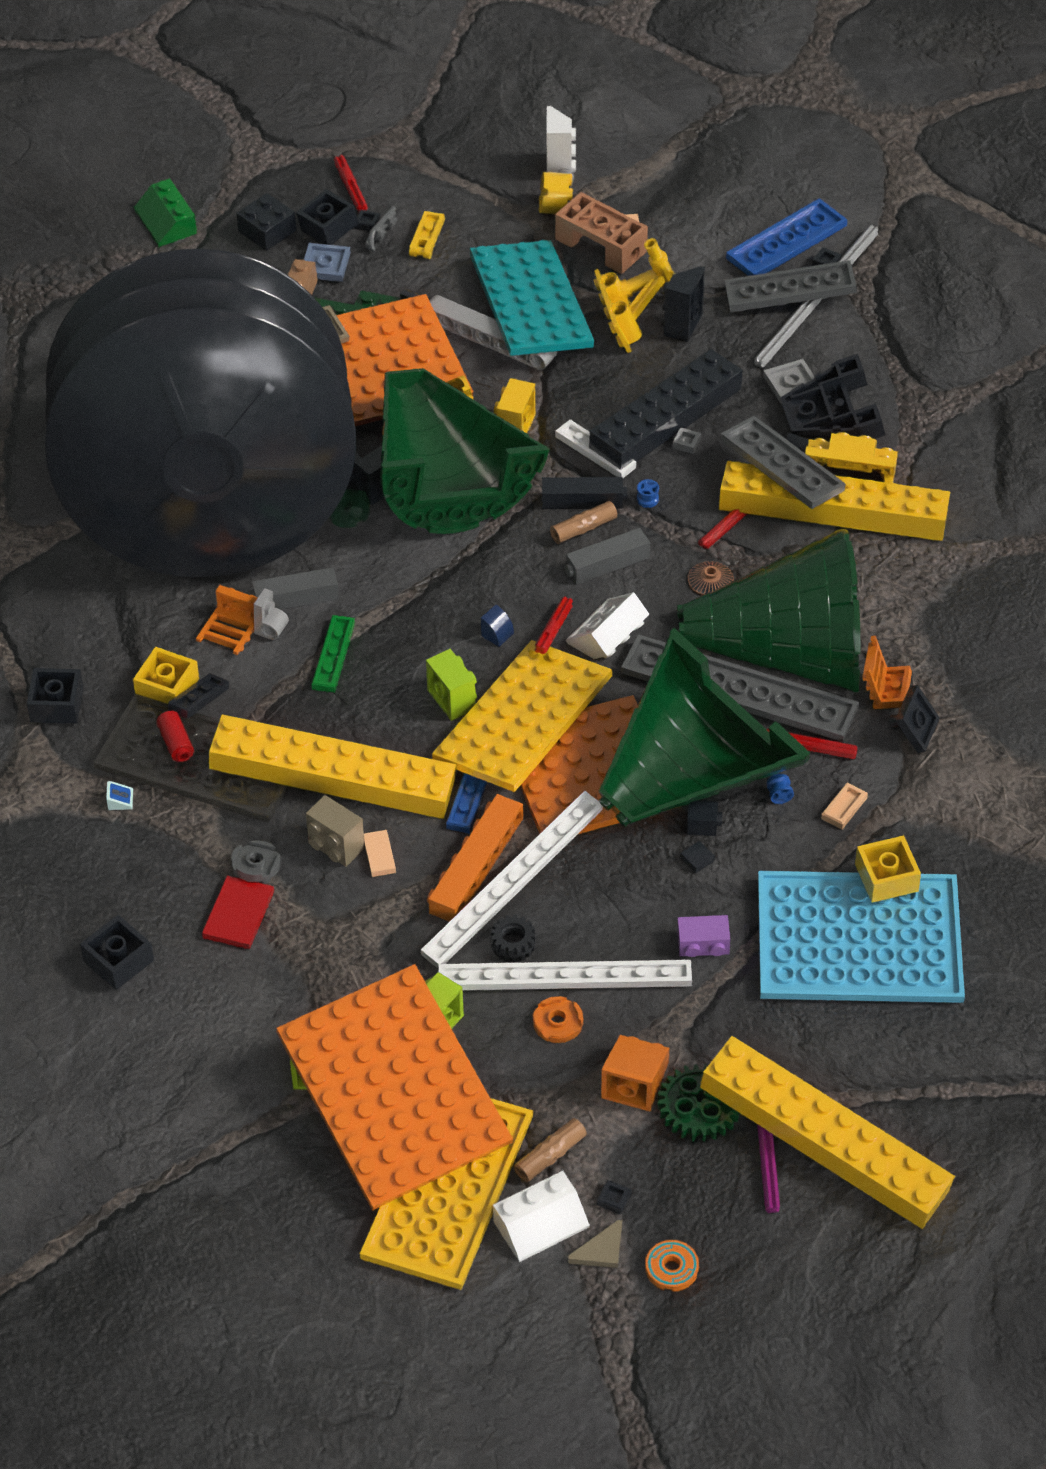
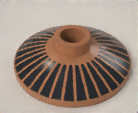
(709, 577)

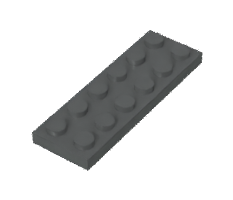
(790, 286)
(783, 462)

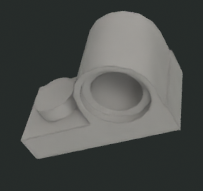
(267, 619)

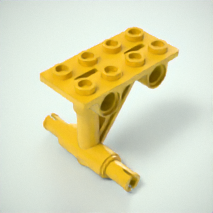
(616, 294)

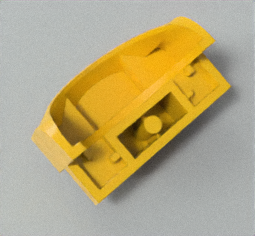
(854, 454)

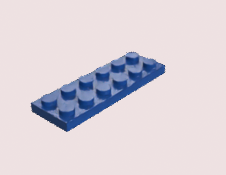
(786, 238)

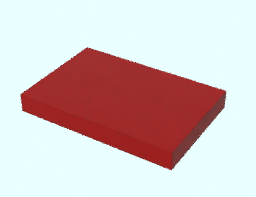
(238, 912)

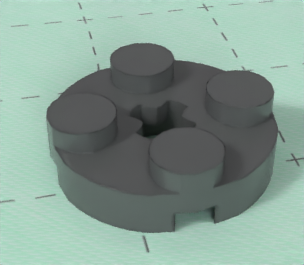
(261, 872)

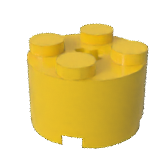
(554, 192)

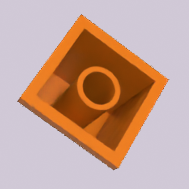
(634, 1072)

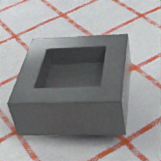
(686, 440)

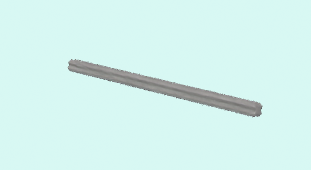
(808, 306)

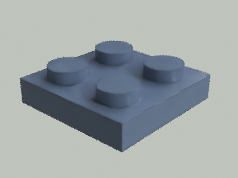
(329, 260)

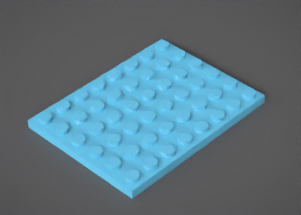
(834, 944)

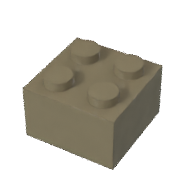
(335, 831)

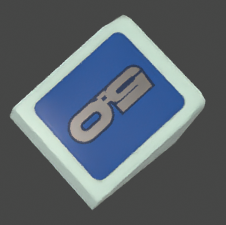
(119, 796)

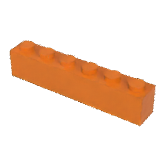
(475, 858)

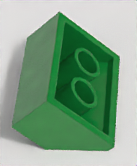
(166, 213)

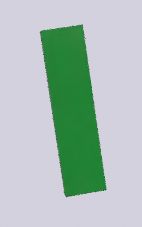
(333, 653)

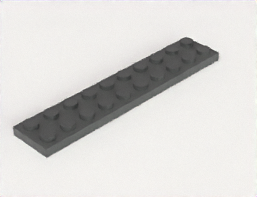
(760, 692)

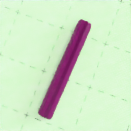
(769, 1171)

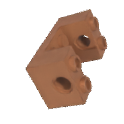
(620, 235)

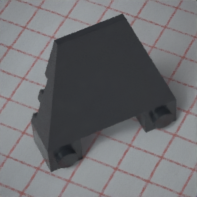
(825, 405)

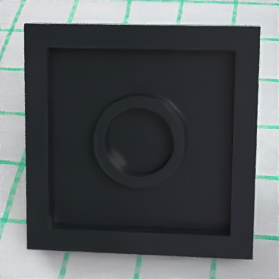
(916, 719)

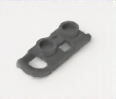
(379, 230)

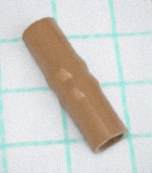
(583, 522)
(550, 1150)

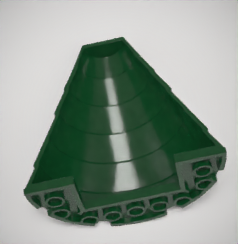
(449, 456)
(787, 615)
(689, 741)

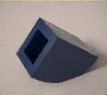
(496, 626)

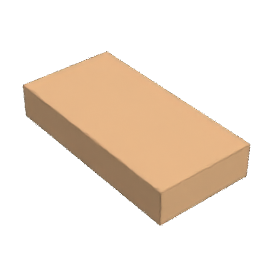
(844, 806)
(379, 853)

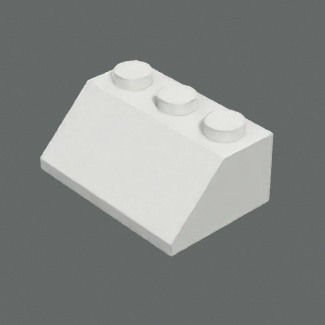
(559, 142)
(609, 626)
(540, 1216)

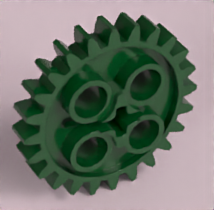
(697, 1102)

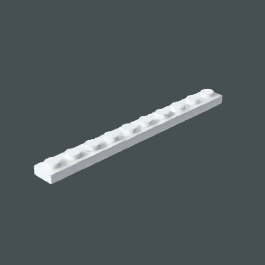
(511, 880)
(570, 974)

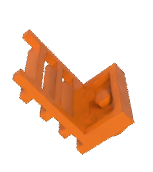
(235, 609)
(886, 684)

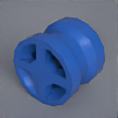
(647, 493)
(780, 788)

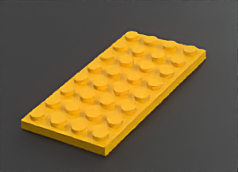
(522, 716)
(443, 1222)

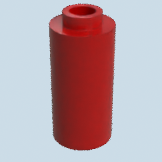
(175, 736)

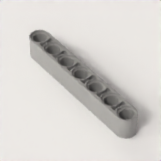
(481, 330)

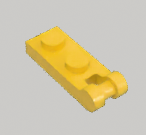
(426, 234)

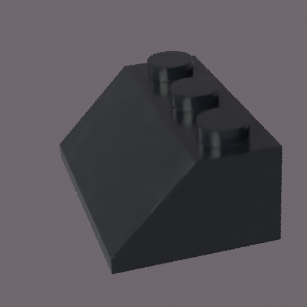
(683, 303)

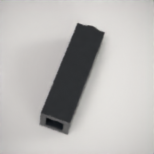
(582, 492)

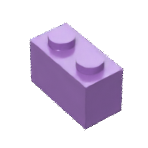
(703, 935)

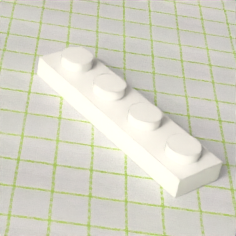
(578, 439)

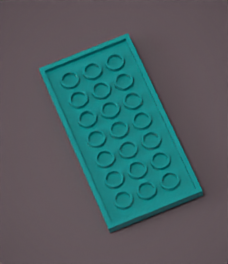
(531, 298)

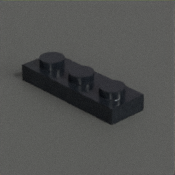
(198, 695)

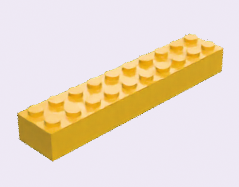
(861, 506)
(332, 766)
(827, 1132)

